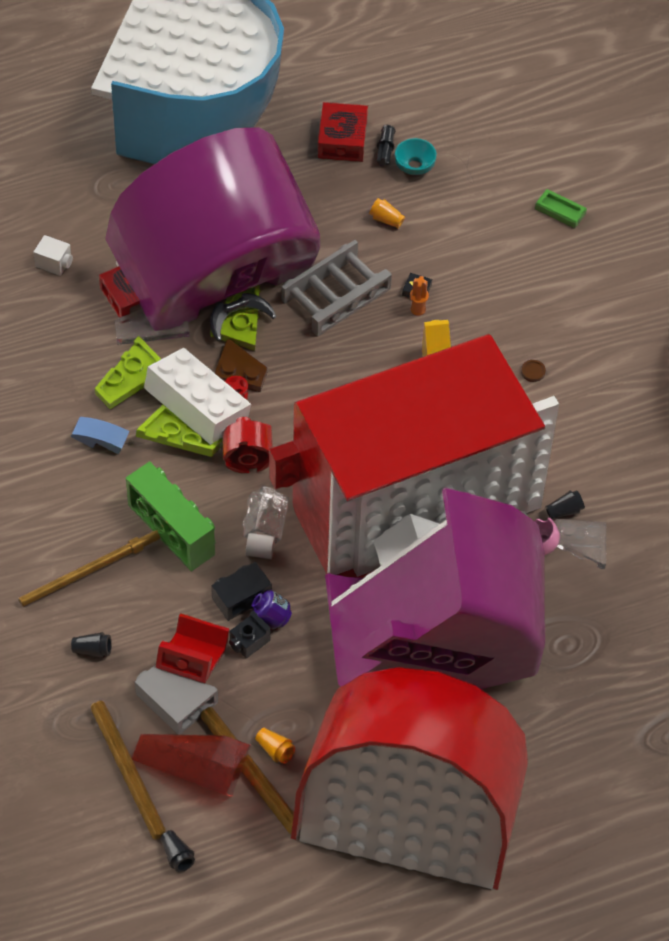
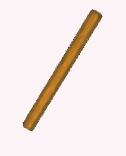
(128, 770)
(253, 772)

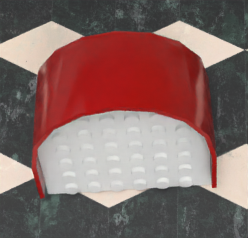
(415, 776)

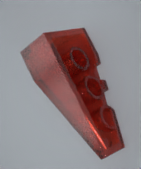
(200, 759)

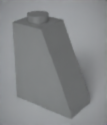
(175, 697)

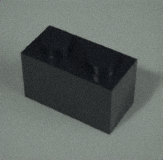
(238, 590)

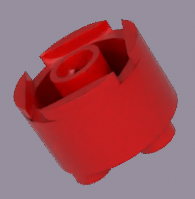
(247, 445)

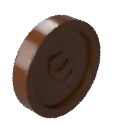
(533, 370)

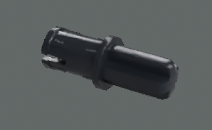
(385, 145)

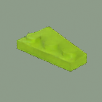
(241, 324)
(128, 375)
(170, 430)

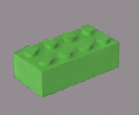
(172, 515)

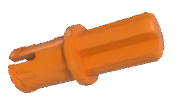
(419, 296)

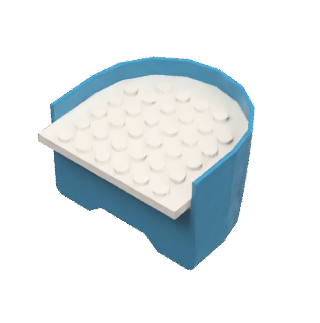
(189, 72)

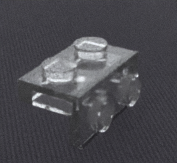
(266, 513)

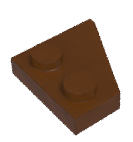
(238, 362)

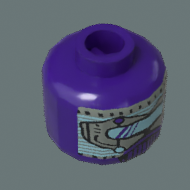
(272, 609)

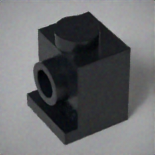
(249, 643)

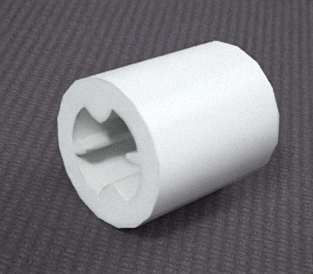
(260, 546)

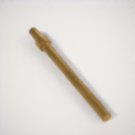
(134, 546)

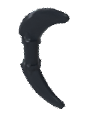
(247, 300)

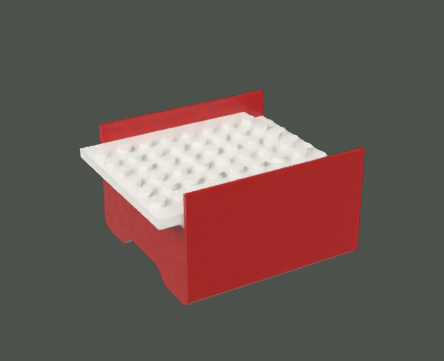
(402, 437)

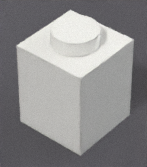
(53, 255)

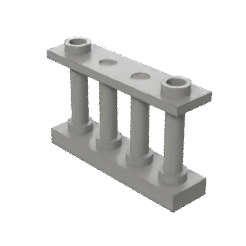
(340, 307)

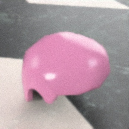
(549, 534)

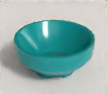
(415, 150)

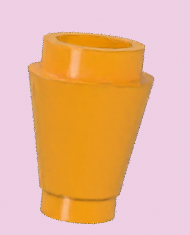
(386, 213)
(277, 746)

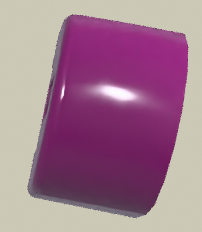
(211, 225)

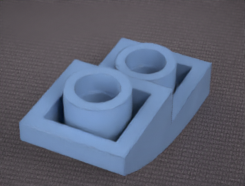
(97, 431)

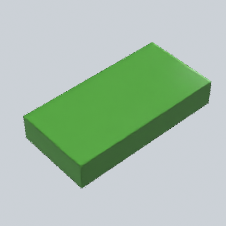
(560, 208)

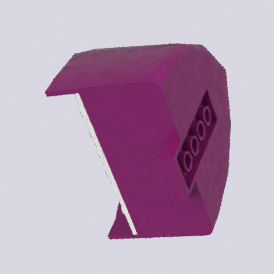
(450, 602)

